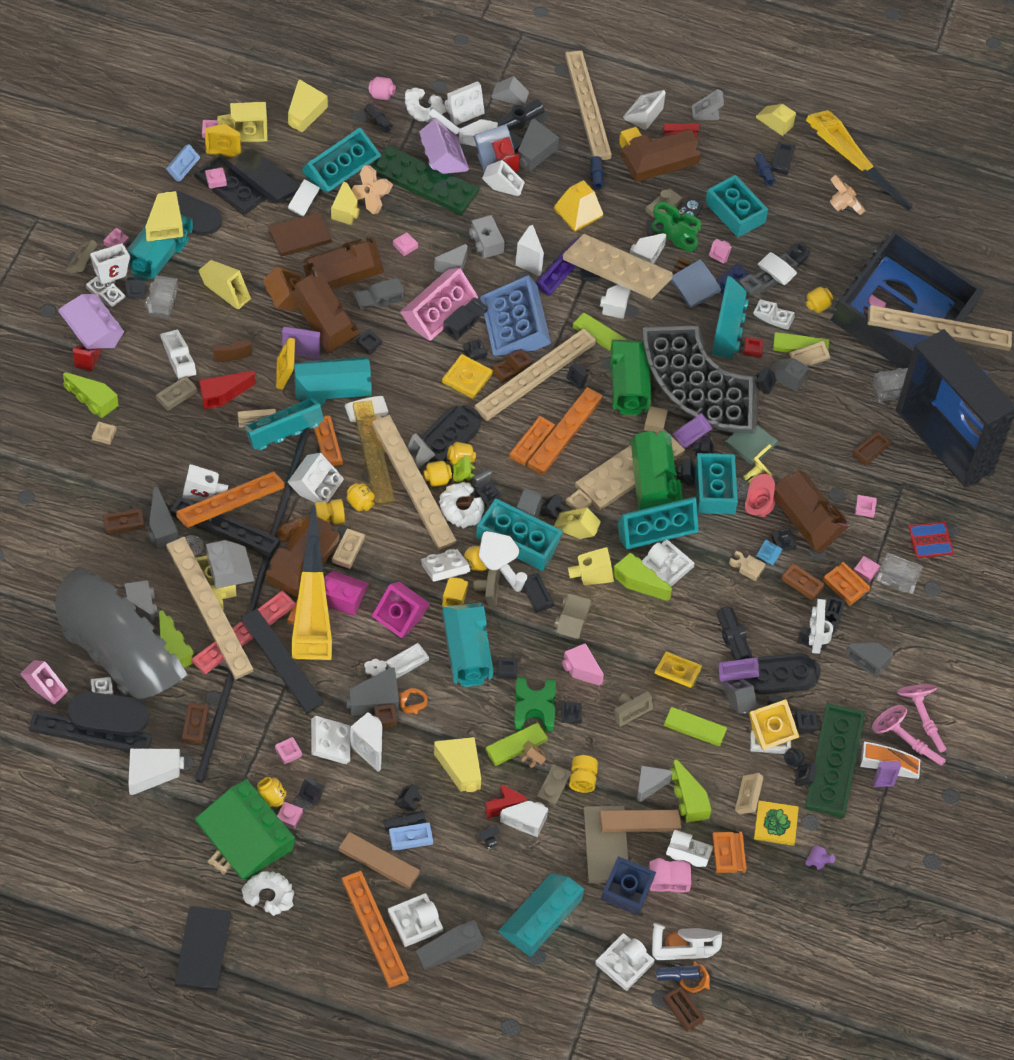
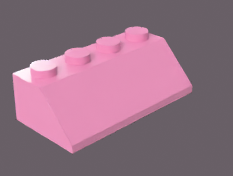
(438, 302)

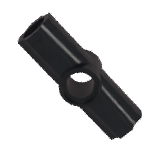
(520, 115)
(733, 633)

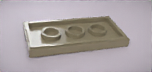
(602, 847)

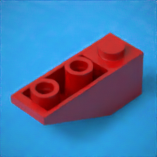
(222, 389)

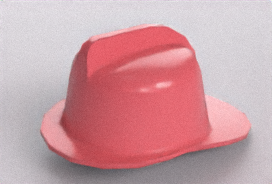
(761, 495)

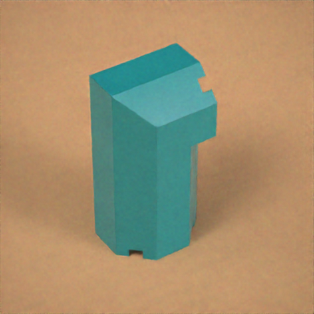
(150, 257)
(332, 379)
(467, 643)

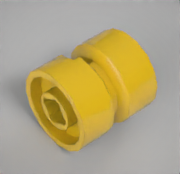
(331, 511)
(584, 771)

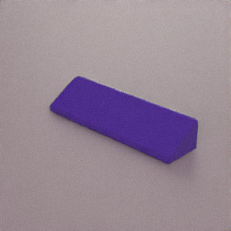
(555, 273)

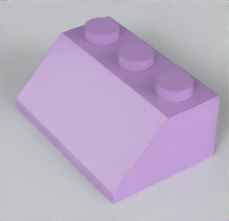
(443, 148)
(92, 322)

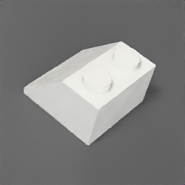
(367, 739)

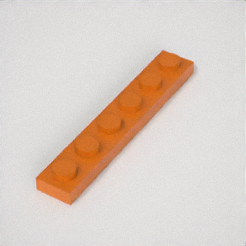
(564, 431)
(230, 499)
(375, 929)

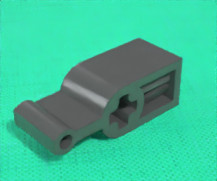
(380, 294)

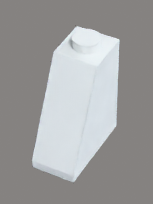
(153, 768)

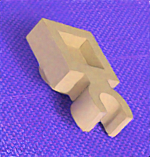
(749, 567)

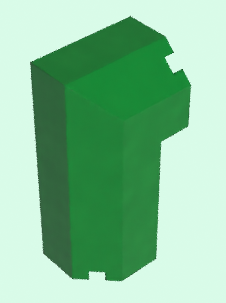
(630, 376)
(654, 470)

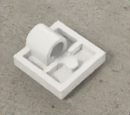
(465, 103)
(668, 562)
(445, 565)
(818, 626)
(330, 739)
(685, 848)
(415, 919)
(625, 961)

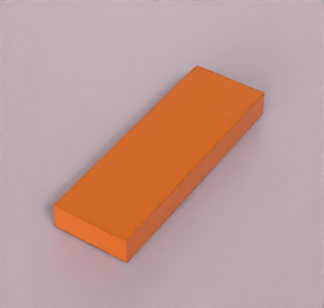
(532, 440)
(328, 442)

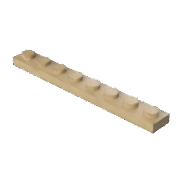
(588, 104)
(931, 325)
(535, 374)
(414, 482)
(209, 608)

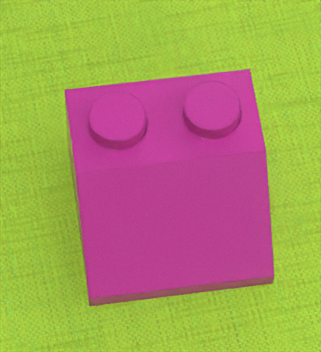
(344, 592)
(400, 609)

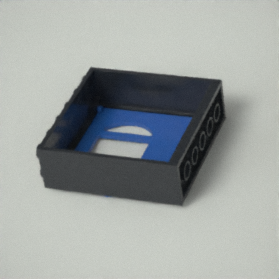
(929, 279)
(933, 406)

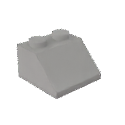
(228, 564)

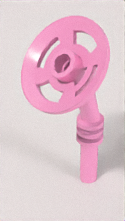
(917, 693)
(892, 723)

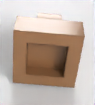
(533, 752)

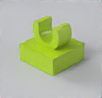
(462, 470)

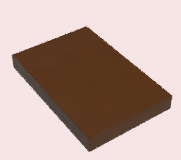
(299, 234)

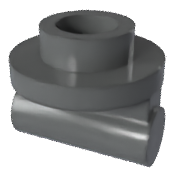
(481, 478)

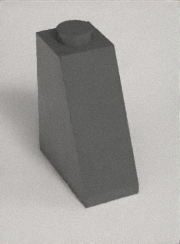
(536, 145)
(374, 692)

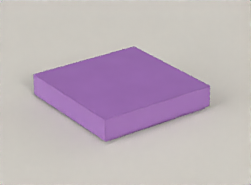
(306, 342)

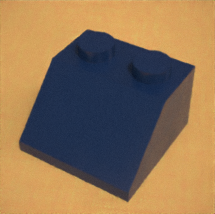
(628, 886)

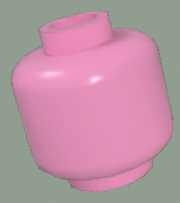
(381, 88)

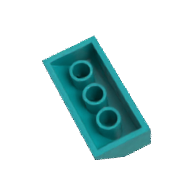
(341, 161)
(729, 320)
(284, 423)
(658, 523)
(532, 536)
(542, 913)

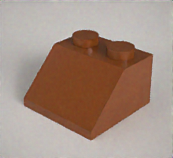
(278, 286)

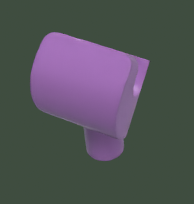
(819, 857)

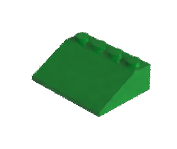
(245, 830)

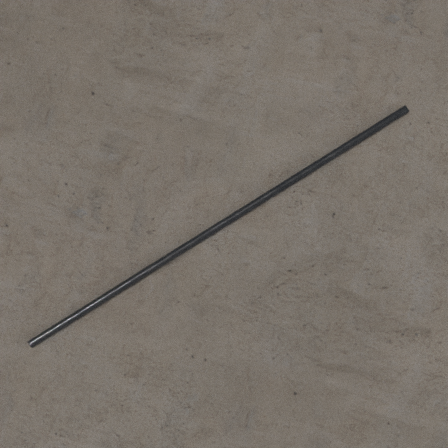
(251, 607)

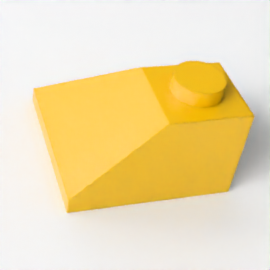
(579, 206)

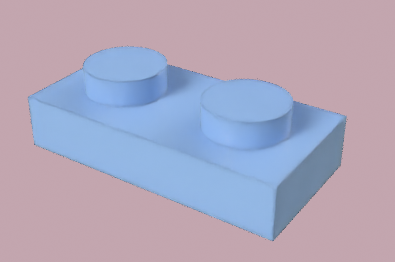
(183, 163)
(411, 836)

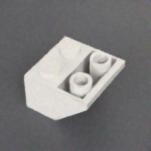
(316, 478)

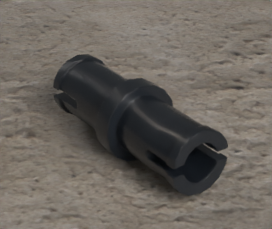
(378, 117)
(405, 820)

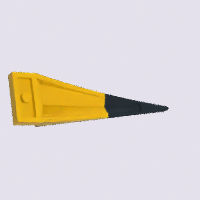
(835, 134)
(311, 626)

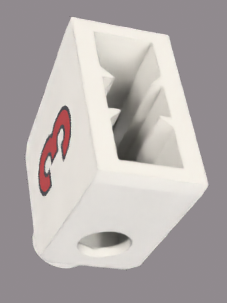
(110, 263)
(201, 484)

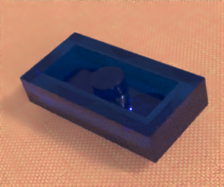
(737, 272)

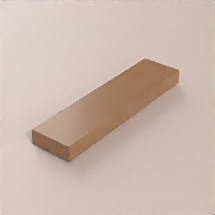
(639, 820)
(379, 860)

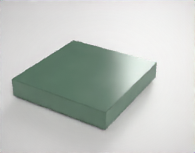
(750, 445)

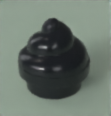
(794, 757)

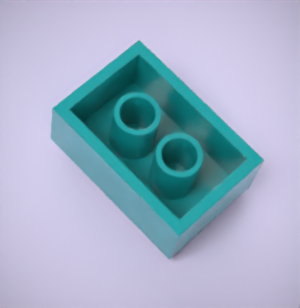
(736, 206)
(716, 483)

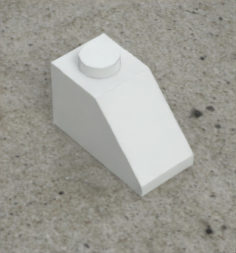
(466, 133)
(503, 178)
(649, 247)
(615, 301)
(525, 817)

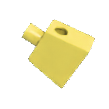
(593, 567)

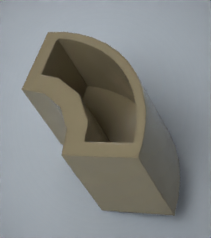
(574, 615)

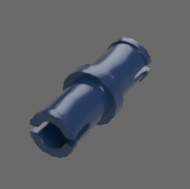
(764, 169)
(597, 172)
(678, 973)

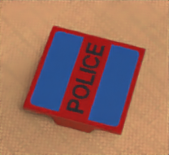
(930, 540)

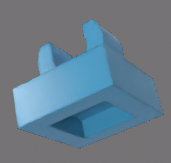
(769, 553)

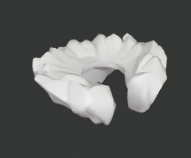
(416, 110)
(456, 516)
(273, 881)

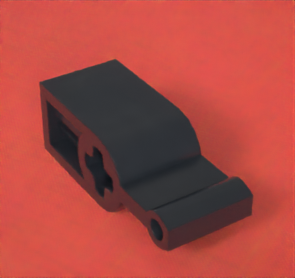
(464, 318)
(833, 617)

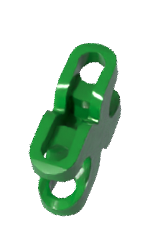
(676, 226)
(534, 704)

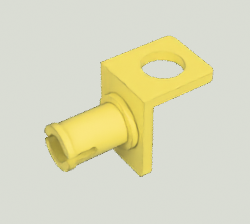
(759, 468)

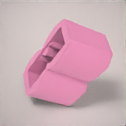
(671, 876)

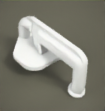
(497, 552)
(695, 950)

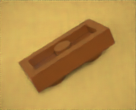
(802, 581)

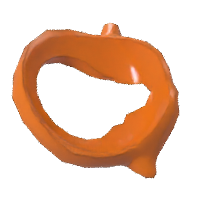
(412, 708)
(703, 984)

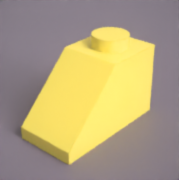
(777, 117)
(345, 206)
(578, 523)

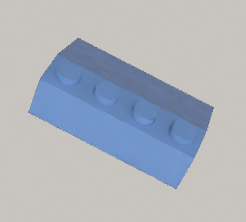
(515, 318)

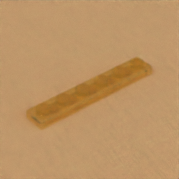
(373, 453)

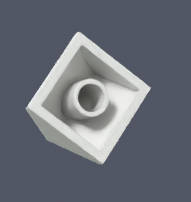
(646, 109)
(530, 252)

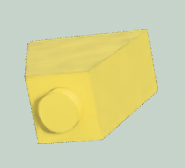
(306, 106)
(164, 218)
(225, 282)
(460, 762)

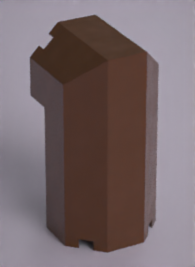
(660, 155)
(346, 264)
(324, 312)
(810, 511)
(288, 561)

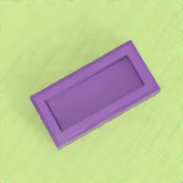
(692, 430)
(739, 669)
(887, 773)

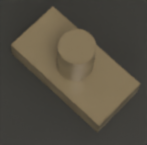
(667, 196)
(489, 585)
(632, 708)

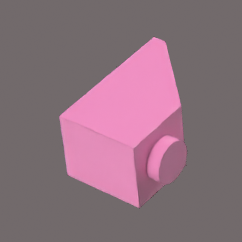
(582, 665)
(44, 681)

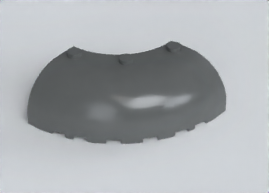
(697, 382)
(115, 635)

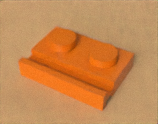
(846, 583)
(729, 852)

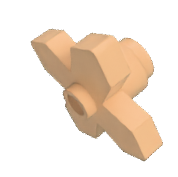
(371, 189)
(845, 196)

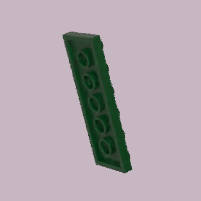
(424, 181)
(835, 760)

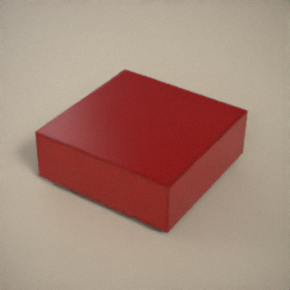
(753, 347)

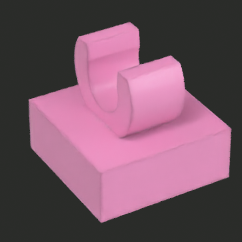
(116, 237)
(720, 251)

